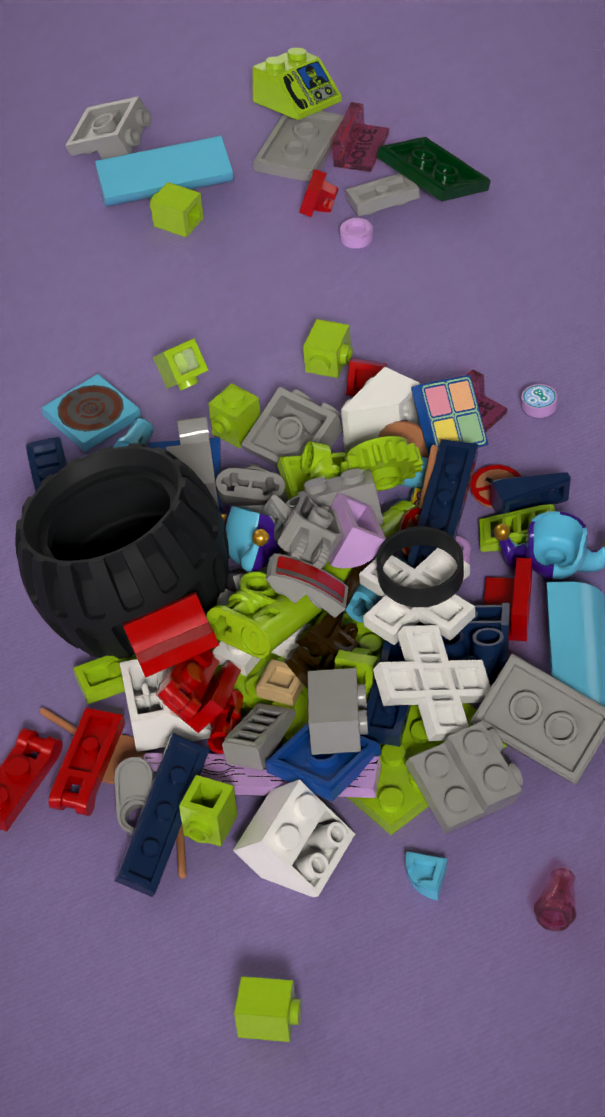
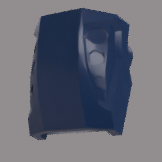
(483, 639)

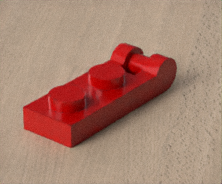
(187, 683)
(86, 761)
(22, 774)

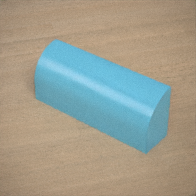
(146, 172)
(577, 637)

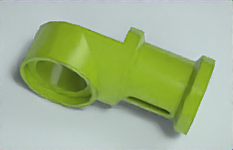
(318, 461)

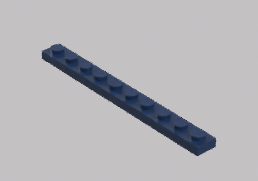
(442, 511)

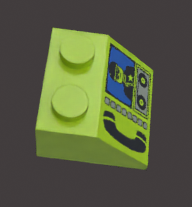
(294, 84)

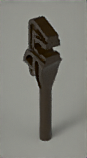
(325, 637)

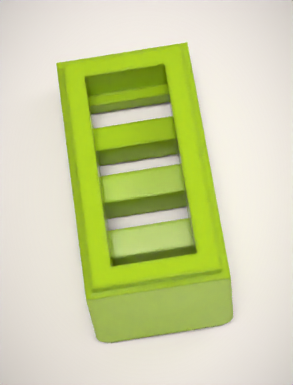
(515, 520)

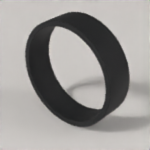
(420, 536)

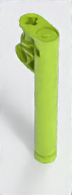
(263, 618)

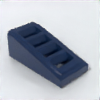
(45, 454)
(529, 491)

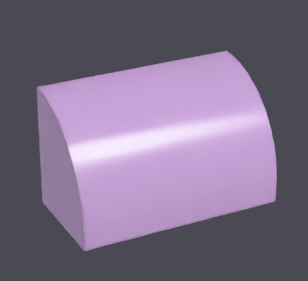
(360, 531)

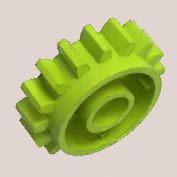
(388, 458)

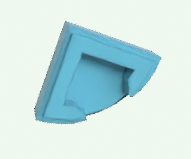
(426, 873)

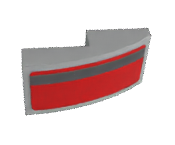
(299, 578)

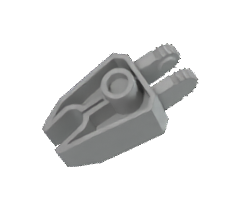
(311, 532)

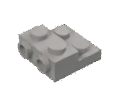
(110, 128)
(289, 425)
(466, 777)

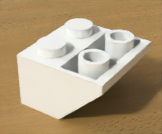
(376, 405)
(149, 717)
(294, 839)

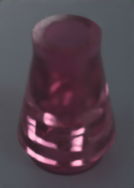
(557, 903)

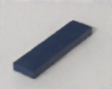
(160, 816)

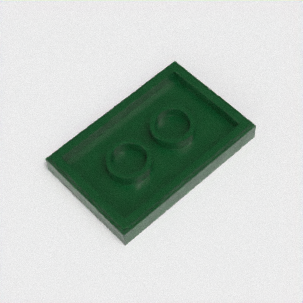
(433, 168)

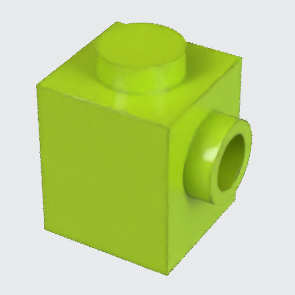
(176, 209)
(327, 348)
(181, 365)
(233, 414)
(208, 810)
(266, 1009)

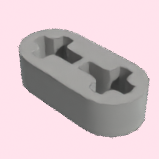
(251, 486)

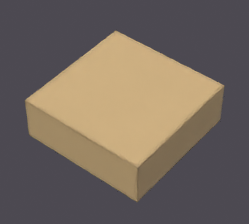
(279, 684)

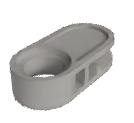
(132, 784)

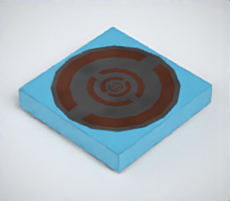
(91, 412)

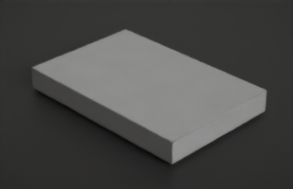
(298, 146)
(543, 719)

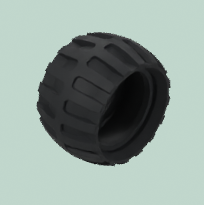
(118, 542)

